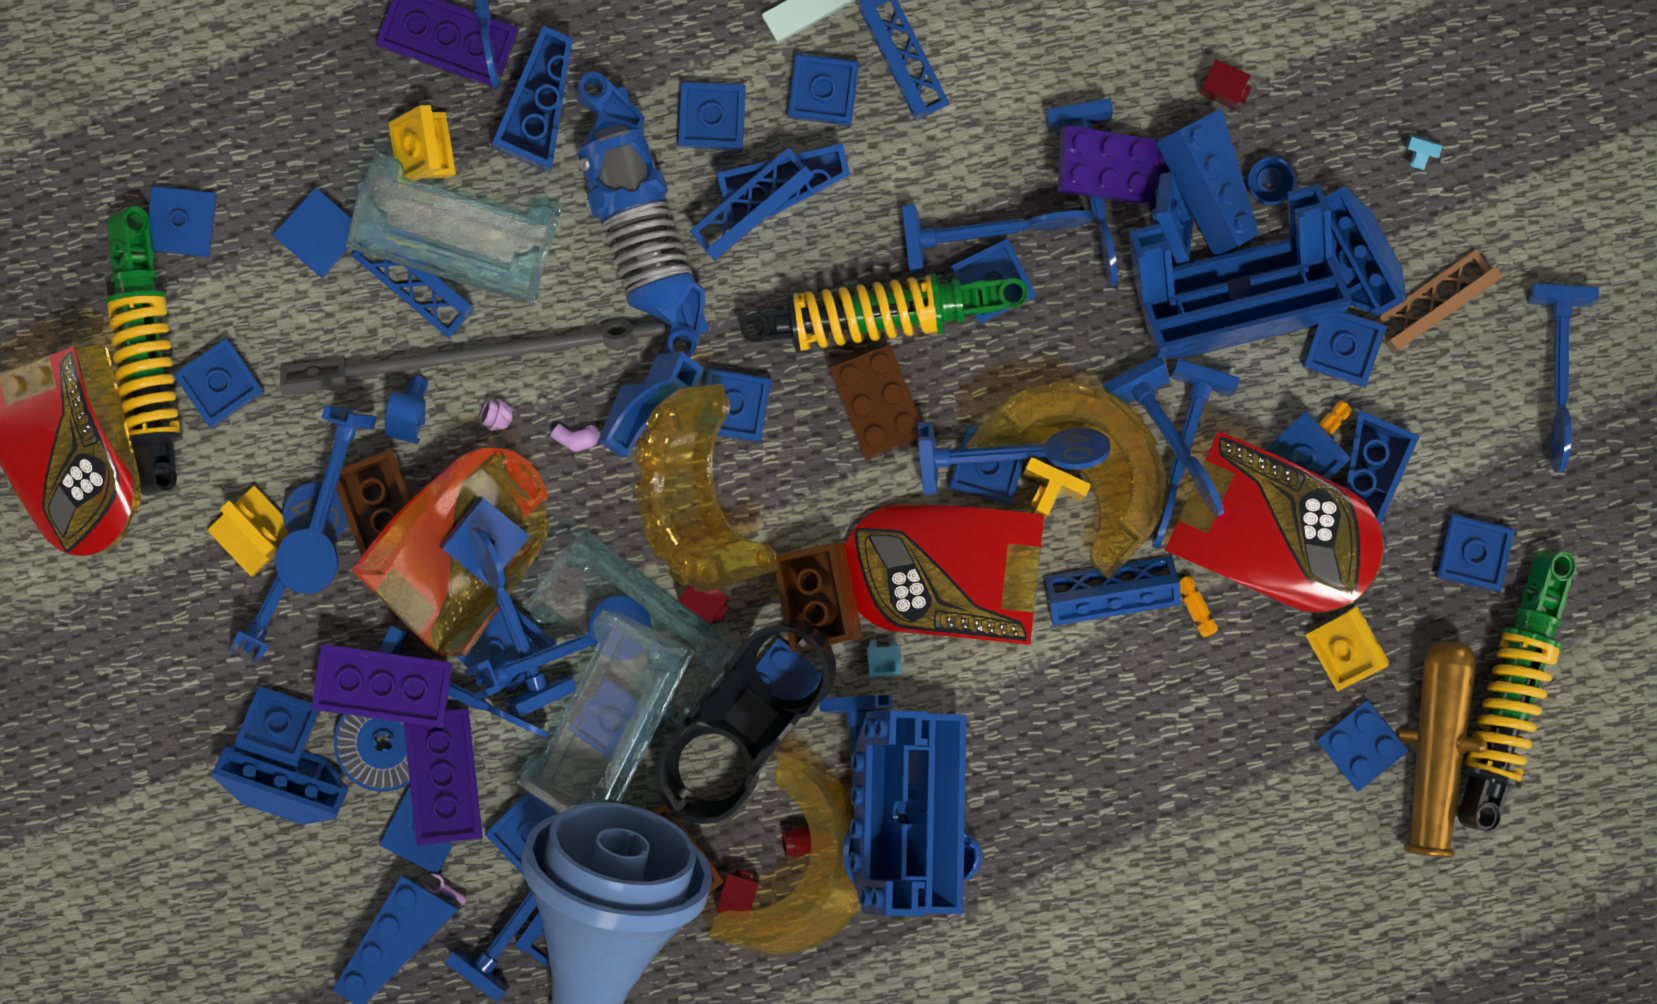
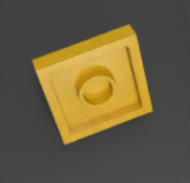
(422, 144)
(1055, 482)
(250, 530)
(1347, 649)

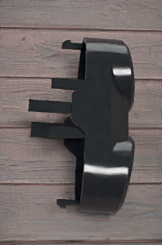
(745, 714)

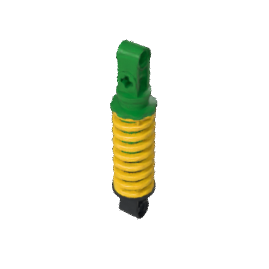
(898, 307)
(134, 317)
(1523, 657)

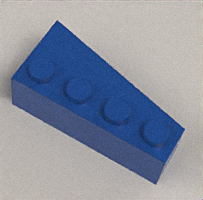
(537, 103)
(826, 164)
(1211, 181)
(1378, 461)
(397, 934)

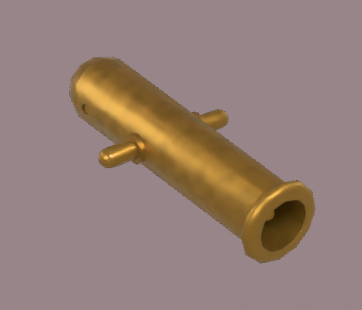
(1441, 746)

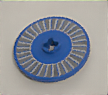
(361, 760)

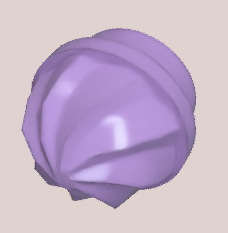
(495, 415)

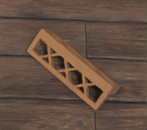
(1447, 306)

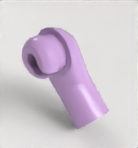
(576, 440)

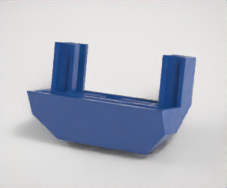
(1241, 292)
(909, 813)

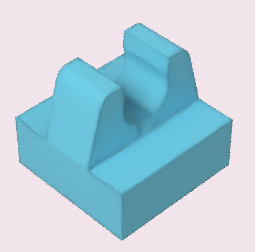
(1422, 150)
(884, 660)

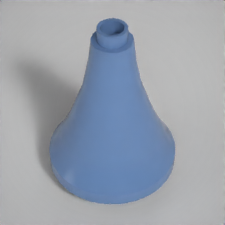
(610, 895)

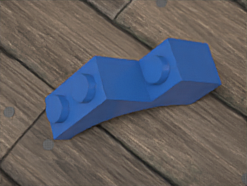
(638, 400)

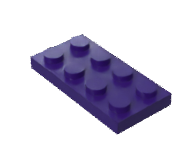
(445, 38)
(1109, 165)
(382, 686)
(443, 781)

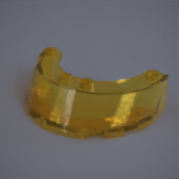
(1126, 483)
(680, 496)
(825, 896)

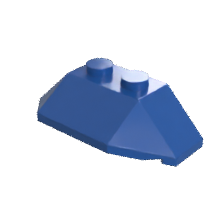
(1364, 255)
(298, 794)

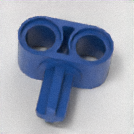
(407, 411)

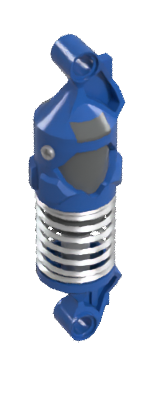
(632, 205)

